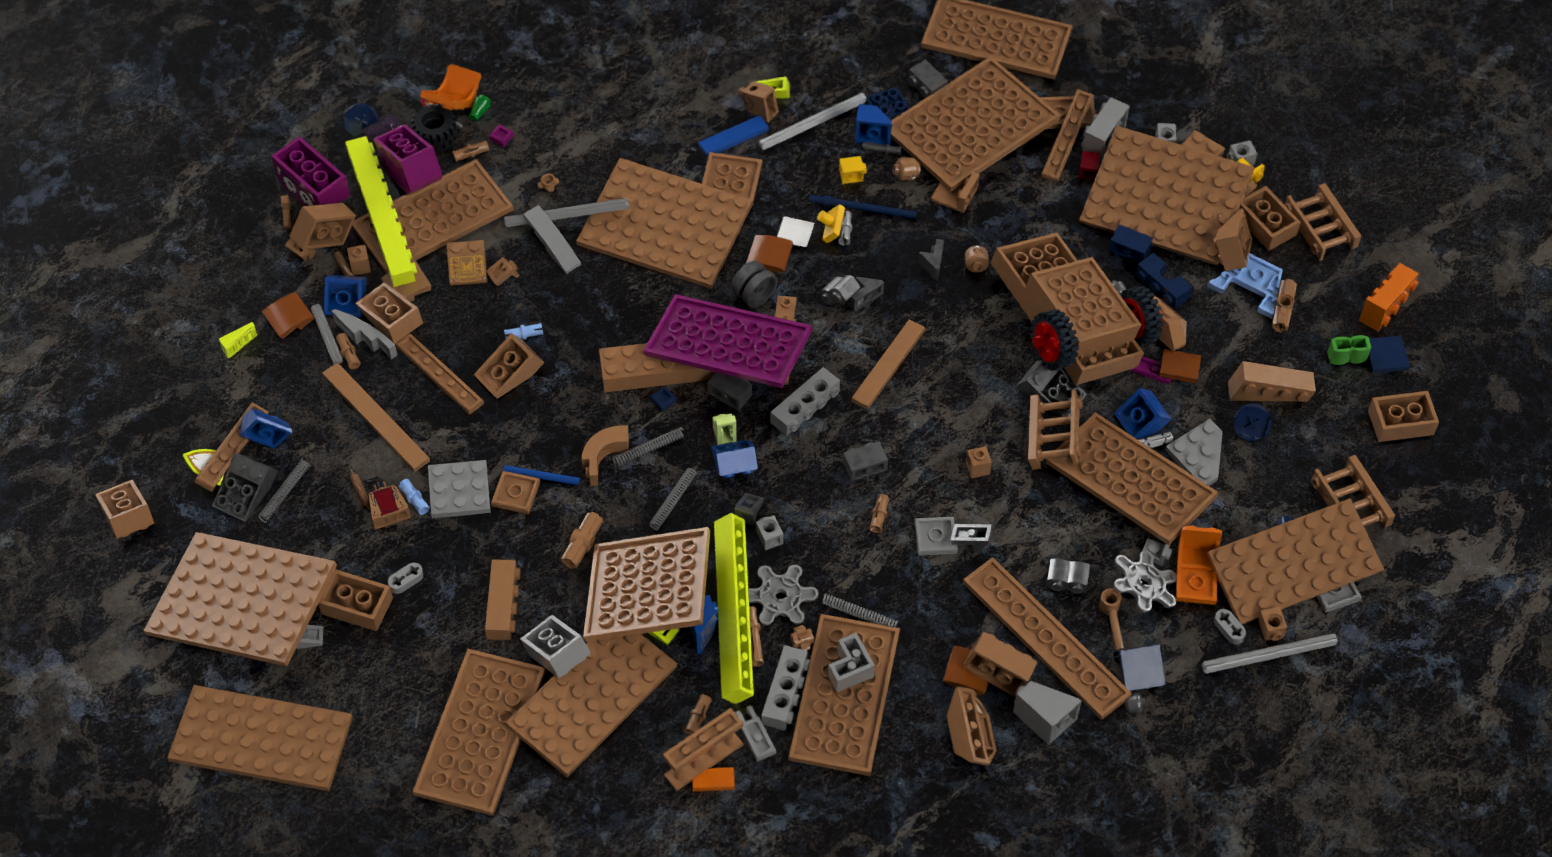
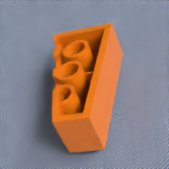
(1388, 297)

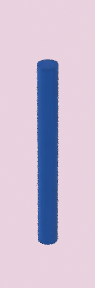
(543, 475)

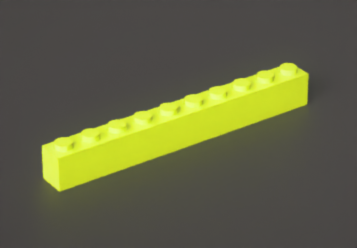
(380, 211)
(733, 609)

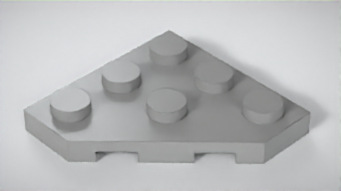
(1199, 451)

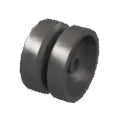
(754, 284)

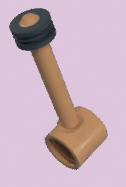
(1111, 610)

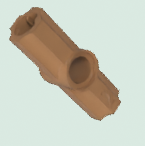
(1284, 305)
(582, 540)

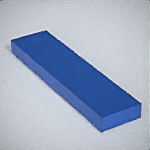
(733, 136)

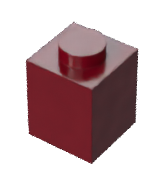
(1089, 165)

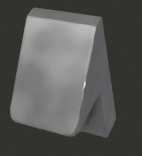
(932, 261)
(868, 291)
(748, 507)
(972, 534)

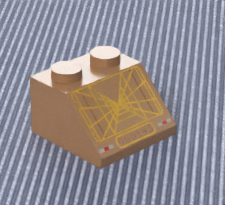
(467, 262)

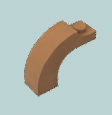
(600, 445)

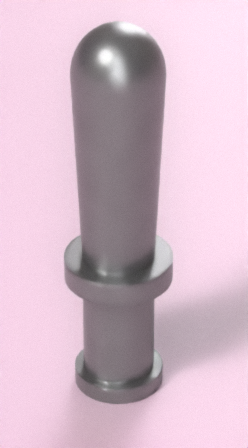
(869, 146)

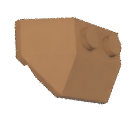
(1173, 327)
(970, 727)

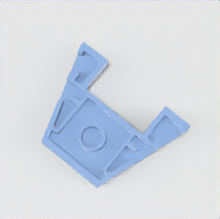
(1257, 277)

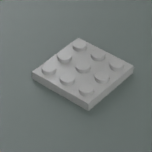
(459, 489)

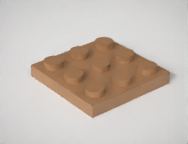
(733, 174)

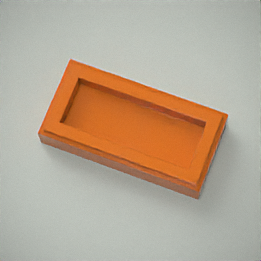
(714, 779)

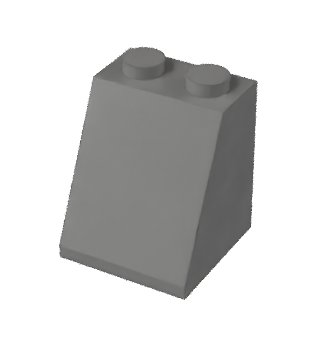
(1045, 710)

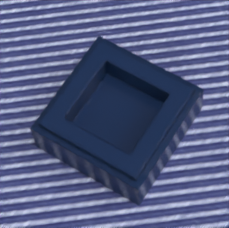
(663, 398)

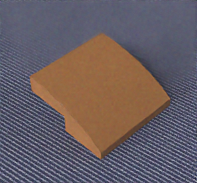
(411, 289)

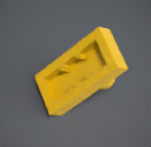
(832, 222)

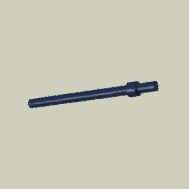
(828, 201)

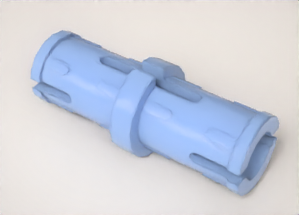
(525, 331)
(414, 496)

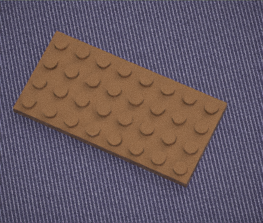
(1007, 36)
(441, 212)
(1134, 479)
(1295, 561)
(590, 701)
(843, 726)
(260, 737)
(472, 743)

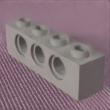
(808, 392)
(790, 659)

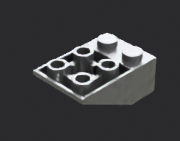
(1049, 386)
(244, 487)

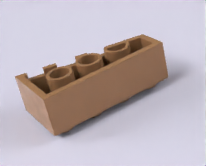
(1270, 383)

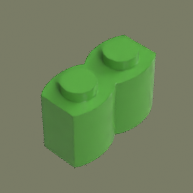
(1349, 350)

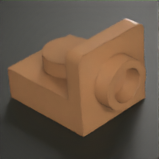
(502, 270)

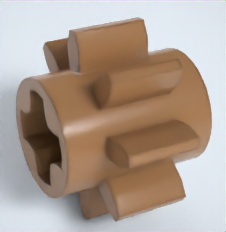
(802, 638)

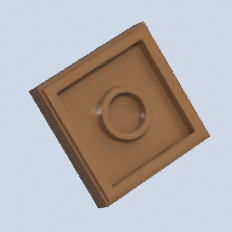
(515, 492)

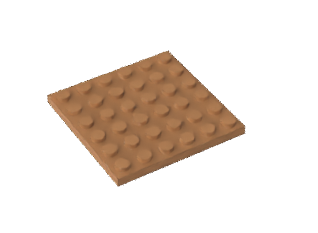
(647, 584)

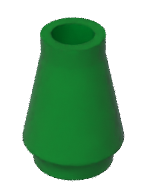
(480, 106)

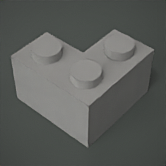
(853, 666)

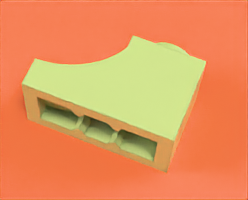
(724, 428)

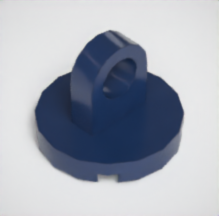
(358, 118)
(1252, 422)

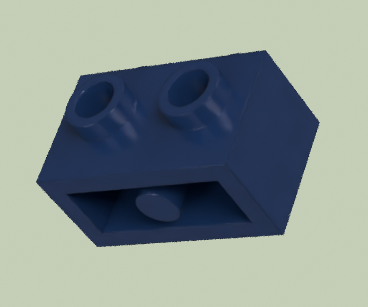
(1130, 244)

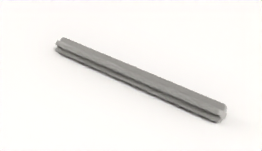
(812, 121)
(573, 211)
(1269, 653)

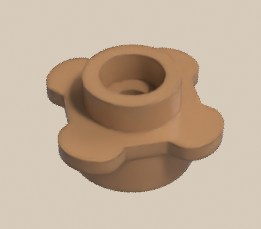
(548, 182)

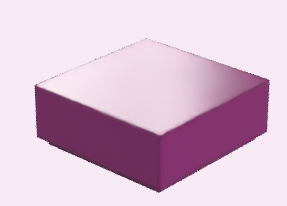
(501, 135)

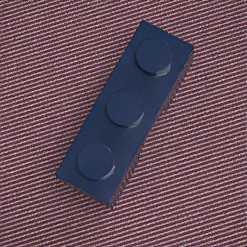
(1172, 291)

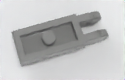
(756, 735)

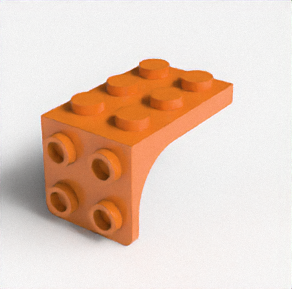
(457, 89)
(1194, 572)

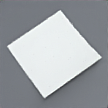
(796, 231)

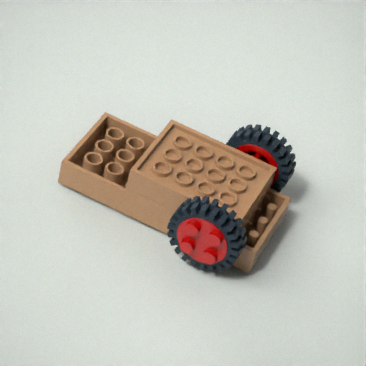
(1077, 310)

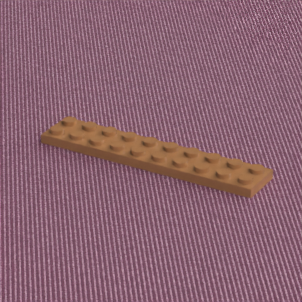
(1047, 638)

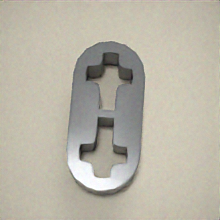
(405, 578)
(1232, 625)

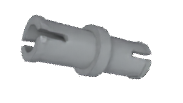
(846, 229)

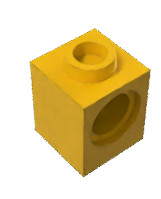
(852, 169)

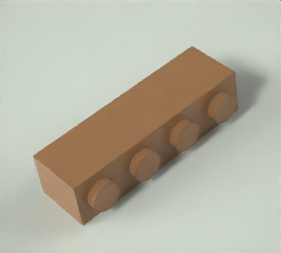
(501, 600)

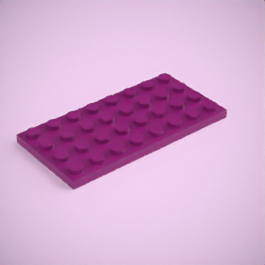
(728, 340)

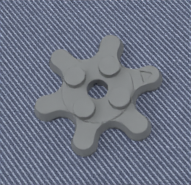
(1155, 578)
(785, 584)

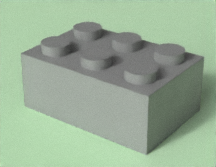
(1103, 126)
(555, 646)

